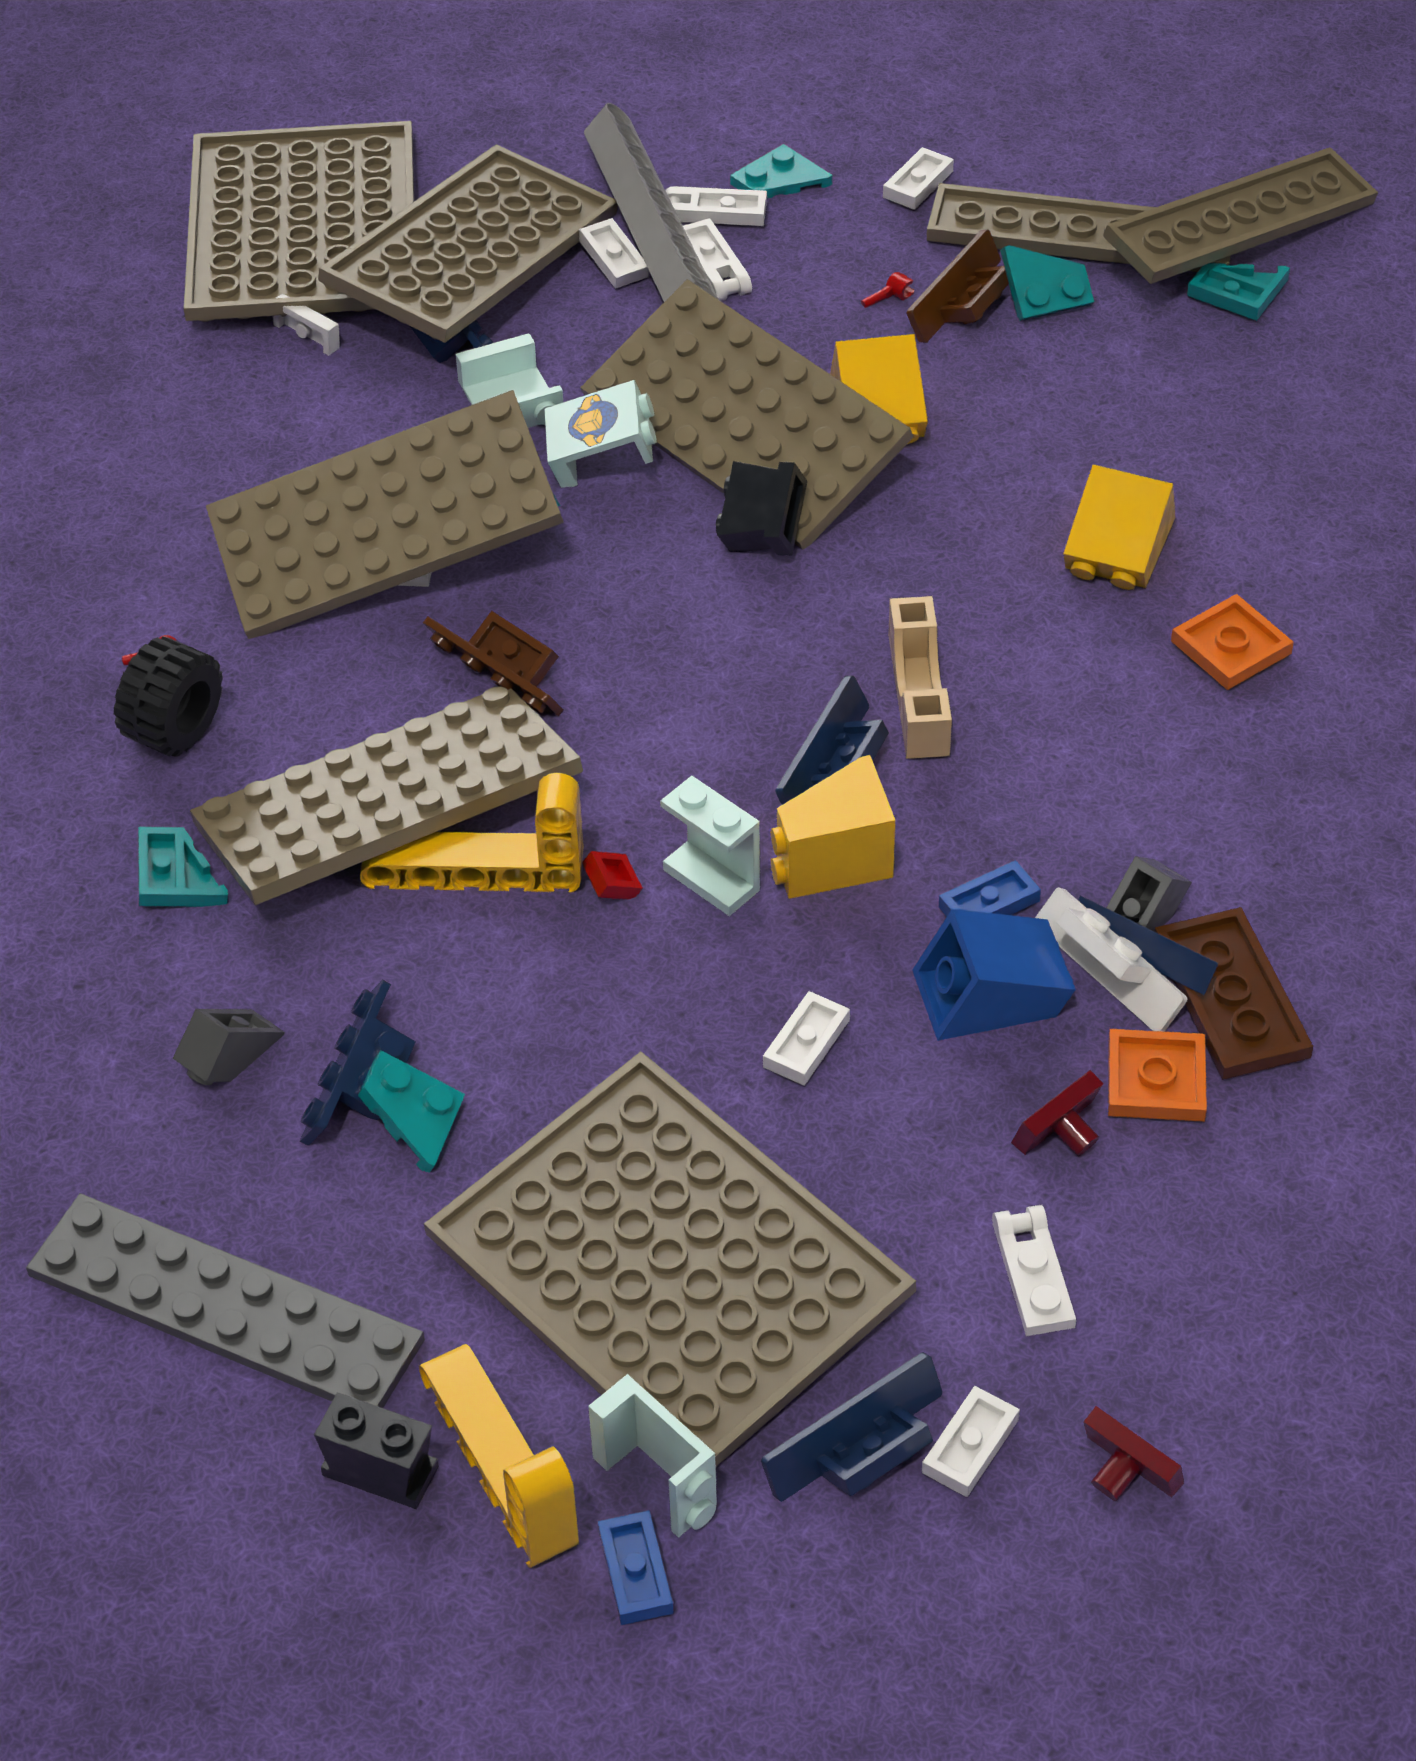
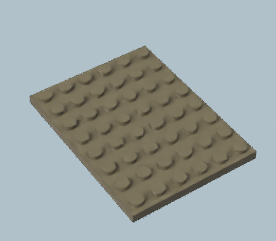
(281, 207)
(671, 1255)

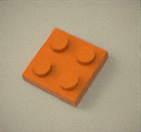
(1232, 641)
(1157, 1075)

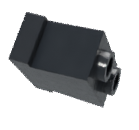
(761, 508)
(376, 1450)

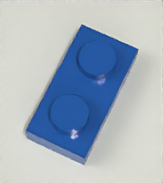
(997, 892)
(635, 1567)

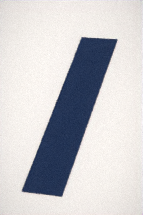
(1162, 953)

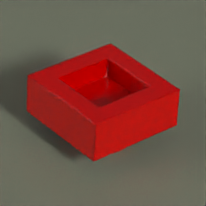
(612, 875)

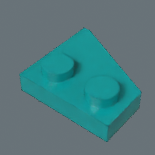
(780, 173)
(1044, 282)
(1237, 287)
(174, 871)
(411, 1106)

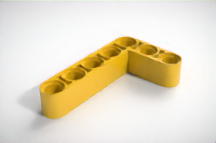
(494, 860)
(528, 1487)

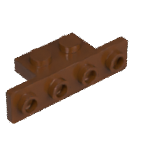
(961, 289)
(506, 652)

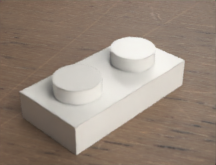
(918, 178)
(613, 253)
(311, 325)
(806, 1038)
(970, 1441)

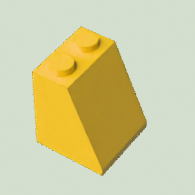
(885, 374)
(1120, 527)
(835, 833)

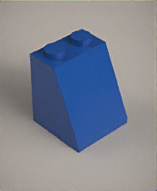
(991, 973)

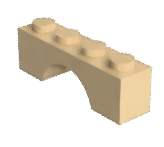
(920, 696)

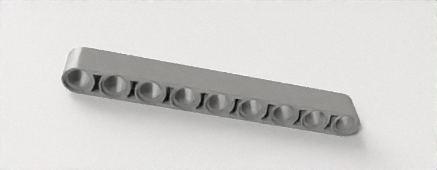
(644, 203)

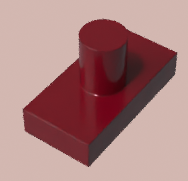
(1062, 1117)
(1128, 1458)

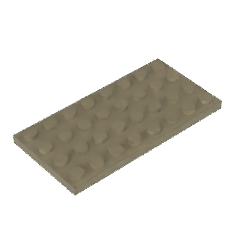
(467, 242)
(745, 397)
(382, 515)
(382, 793)

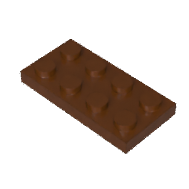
(1245, 1007)

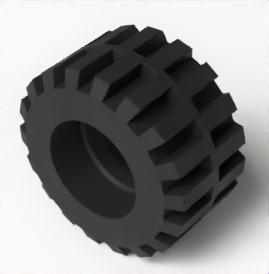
(168, 696)

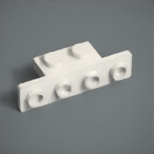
(1112, 960)

